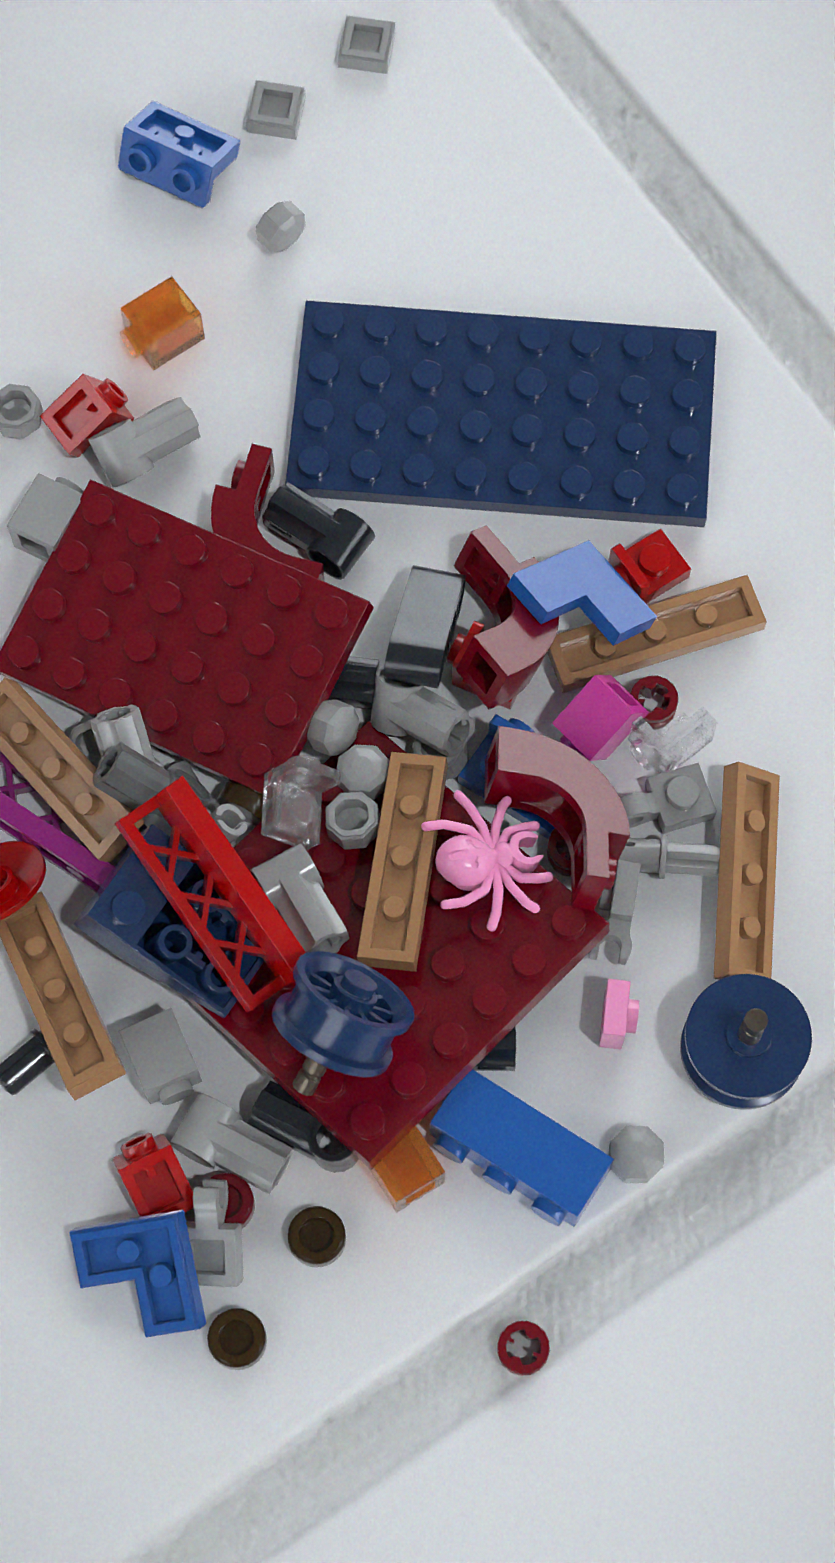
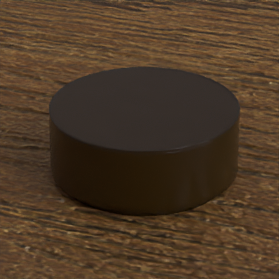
(245, 799)
(317, 1236)
(237, 1339)

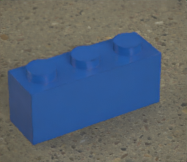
(519, 1149)

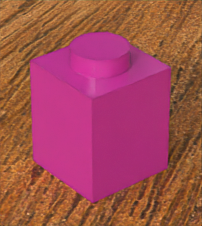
(598, 718)

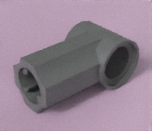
(136, 779)

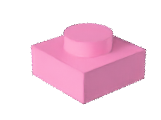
(618, 1014)

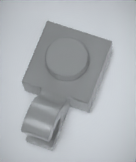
(673, 798)
(620, 904)
(213, 1242)

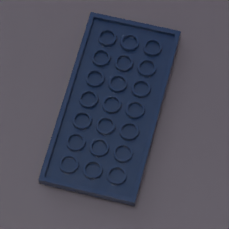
(503, 413)

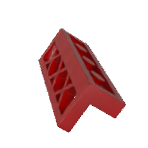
(231, 881)

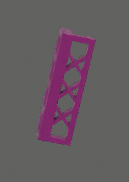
(49, 839)

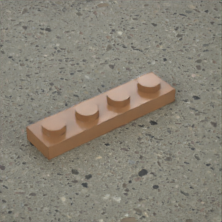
(681, 627)
(59, 772)
(402, 862)
(746, 872)
(60, 998)

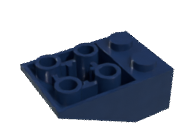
(144, 930)

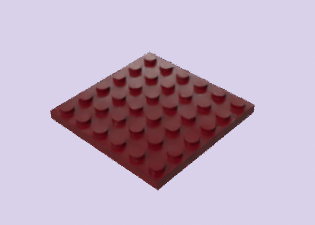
(463, 994)

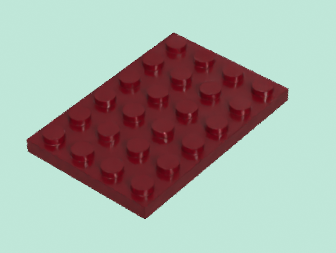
(187, 627)

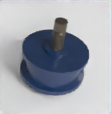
(340, 1018)
(745, 1041)

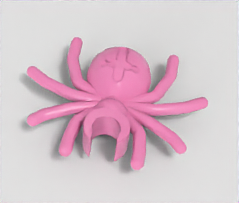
(488, 859)

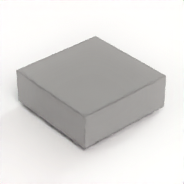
(366, 44)
(275, 109)

